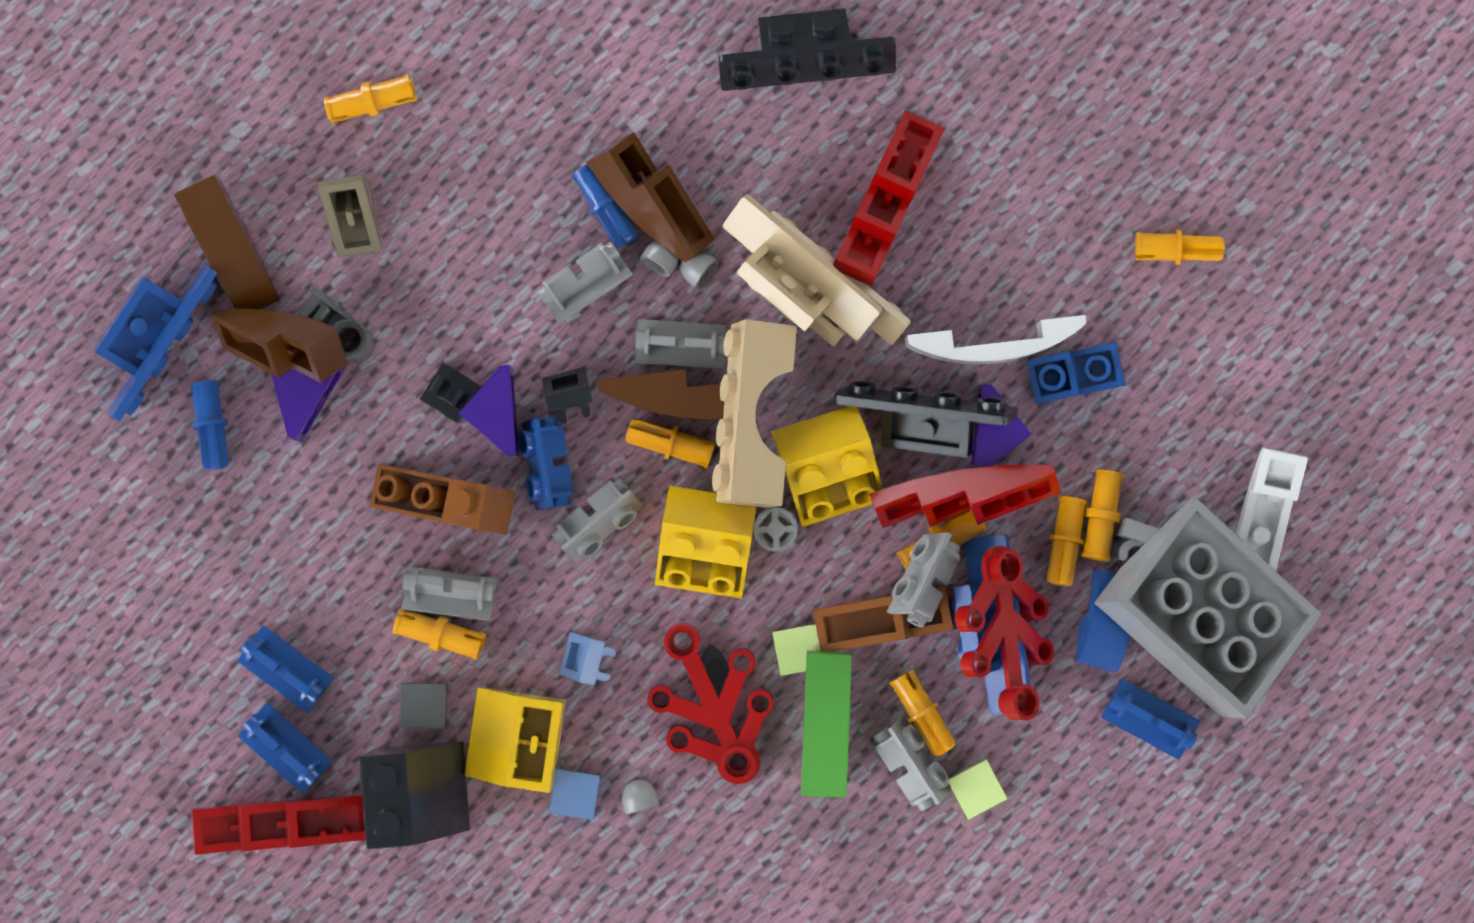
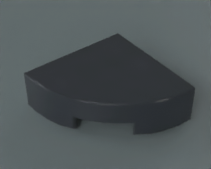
(715, 666)

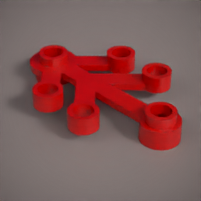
(1002, 578)
(714, 710)

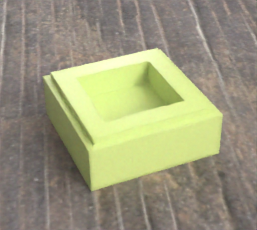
(792, 647)
(977, 789)

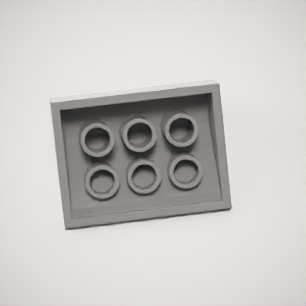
(1209, 610)

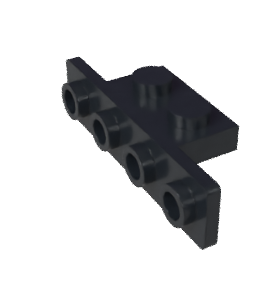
(806, 50)
(924, 422)

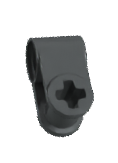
(326, 310)

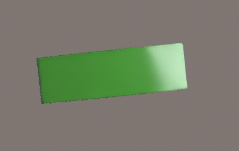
(826, 724)

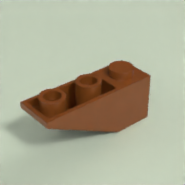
(442, 499)

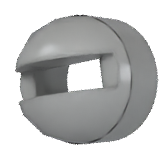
(659, 259)
(696, 267)
(639, 796)

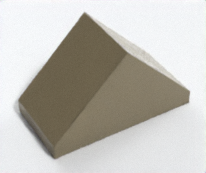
(350, 214)

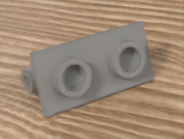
(601, 273)
(680, 344)
(584, 535)
(931, 560)
(449, 593)
(925, 780)

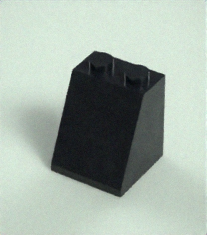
(414, 794)

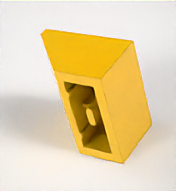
(828, 464)
(704, 543)
(515, 739)

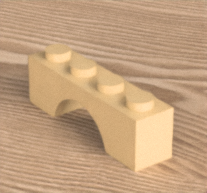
(747, 468)

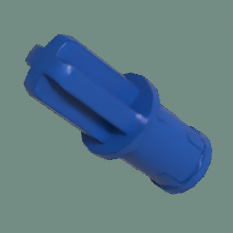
(605, 208)
(210, 425)

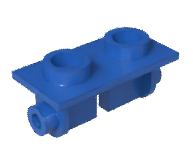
(539, 447)
(285, 669)
(1151, 719)
(285, 748)

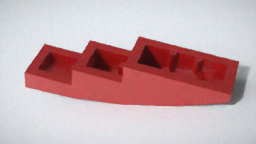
(888, 198)
(983, 490)
(278, 824)

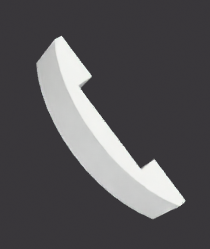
(941, 347)
(1269, 502)

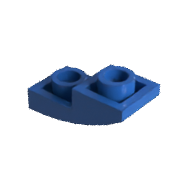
(1076, 373)
(1100, 638)

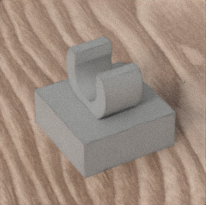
(1135, 534)

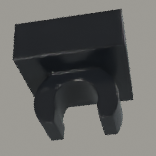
(567, 391)
(449, 392)

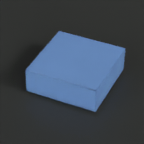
(574, 793)

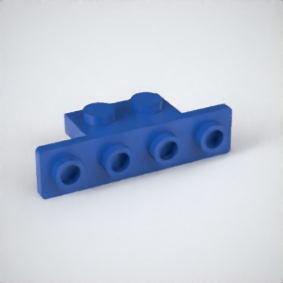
(146, 330)
(963, 596)

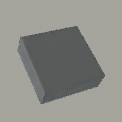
(424, 705)

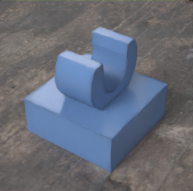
(583, 659)

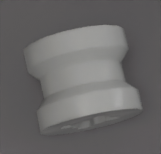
(781, 522)

